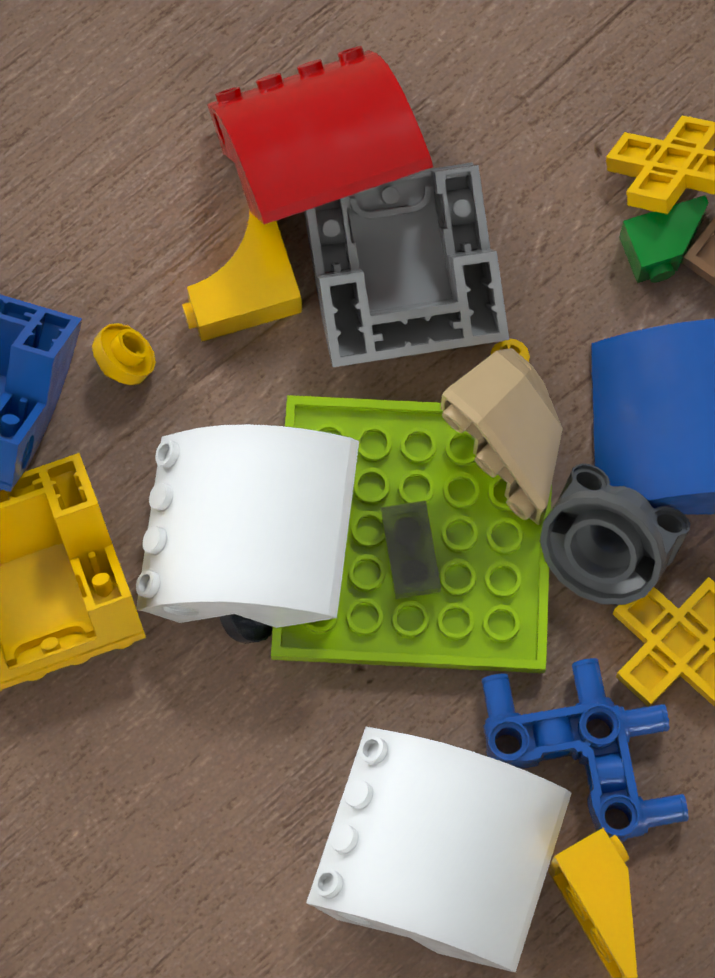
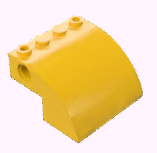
(58, 576)

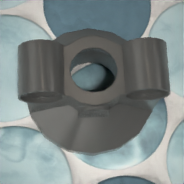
(609, 538)

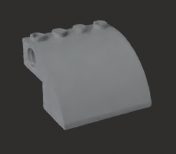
(407, 268)

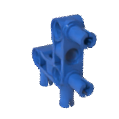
(606, 760)

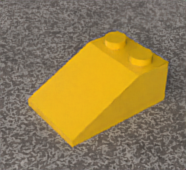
(597, 891)

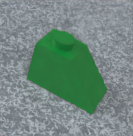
(660, 240)

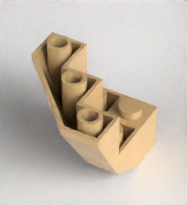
(512, 425)

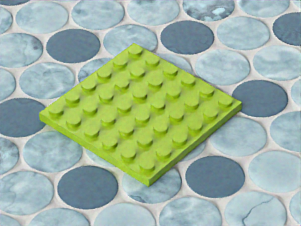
(486, 556)

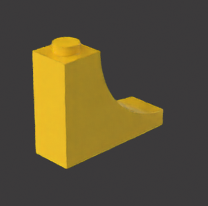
(248, 289)

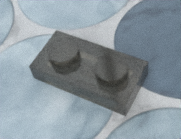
(410, 549)

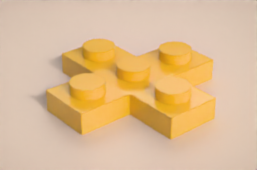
(667, 165)
(674, 643)

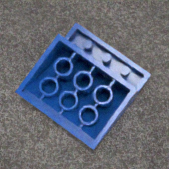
(658, 413)

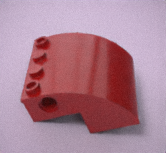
(319, 134)

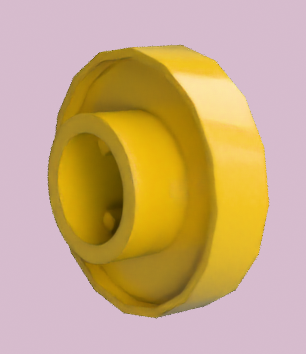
(123, 354)

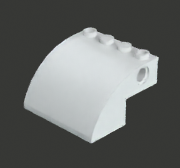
(248, 524)
(440, 847)

